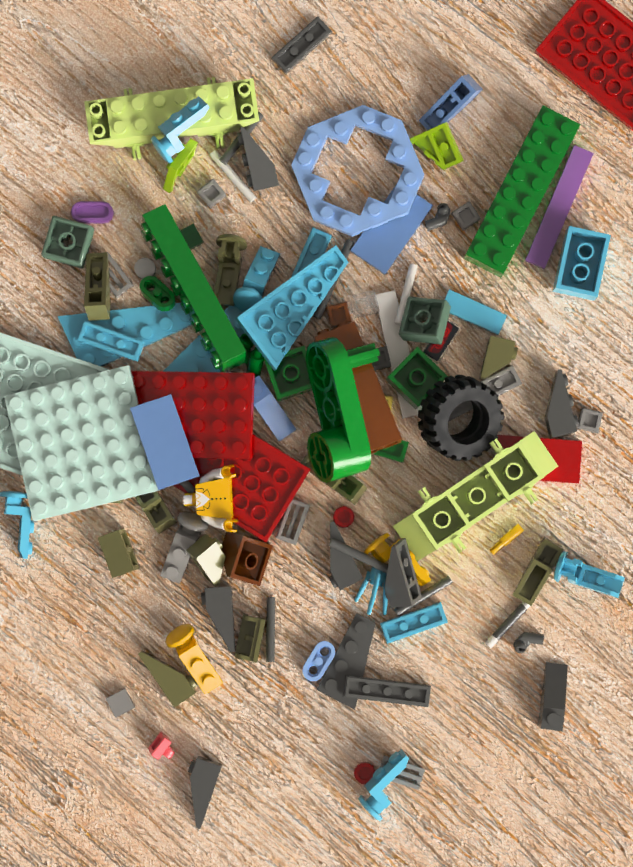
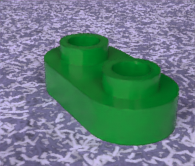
(159, 294)

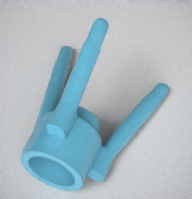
(377, 579)

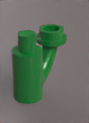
(253, 359)

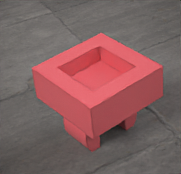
(161, 746)

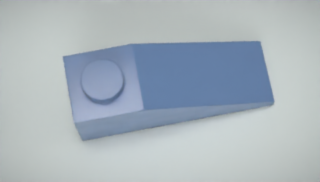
(452, 102)
(271, 411)

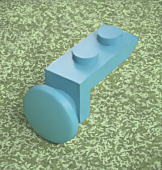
(176, 125)
(256, 279)
(13, 506)
(588, 576)
(381, 778)

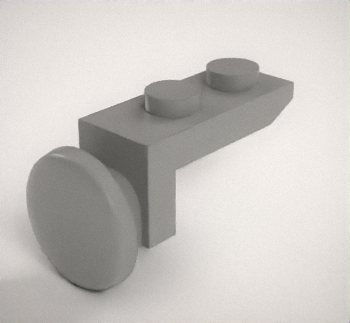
(186, 535)

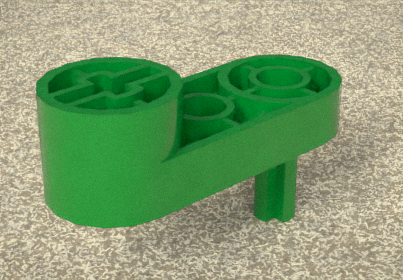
(343, 442)

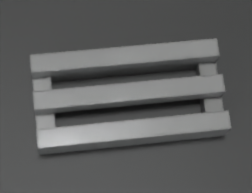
(123, 289)
(281, 528)
(406, 783)

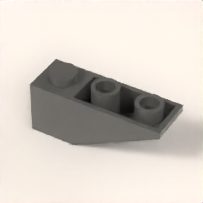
(261, 168)
(559, 413)

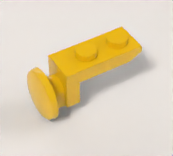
(382, 551)
(193, 657)

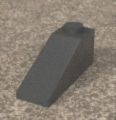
(342, 566)
(401, 580)
(220, 609)
(553, 697)
(203, 781)

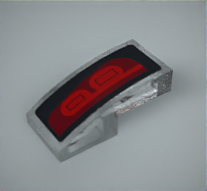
(437, 351)

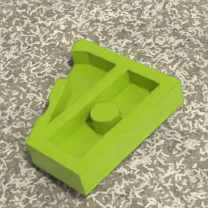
(439, 145)
(179, 164)

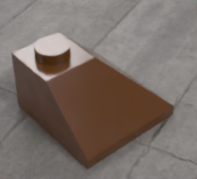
(245, 558)

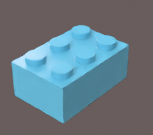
(581, 263)

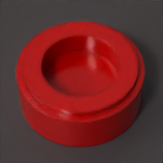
(343, 516)
(364, 772)

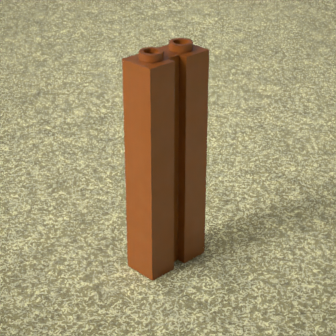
(377, 416)

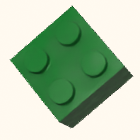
(291, 375)
(415, 377)

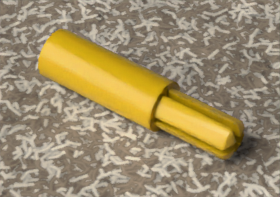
(506, 539)

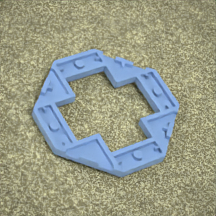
(340, 129)

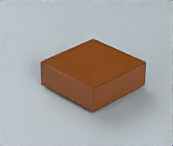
(338, 313)

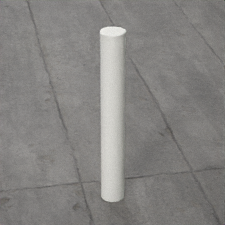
(233, 177)
(406, 292)

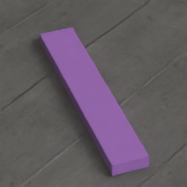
(559, 207)

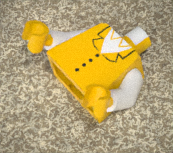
(214, 498)

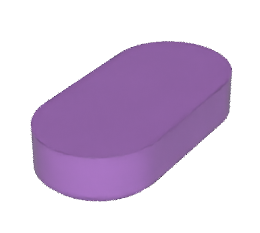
(92, 212)

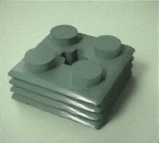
(60, 230)
(419, 310)

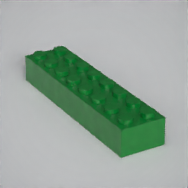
(522, 191)
(193, 289)

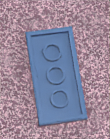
(384, 243)
(164, 442)

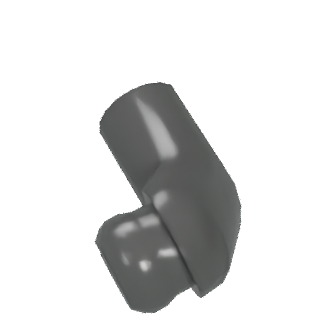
(440, 218)
(526, 639)

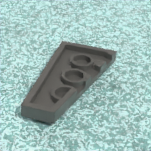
(348, 660)

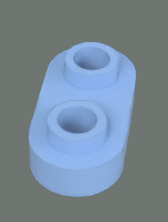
(319, 661)

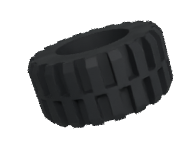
(483, 425)

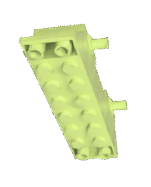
(135, 118)
(459, 507)

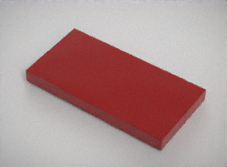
(564, 452)

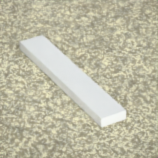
(396, 346)

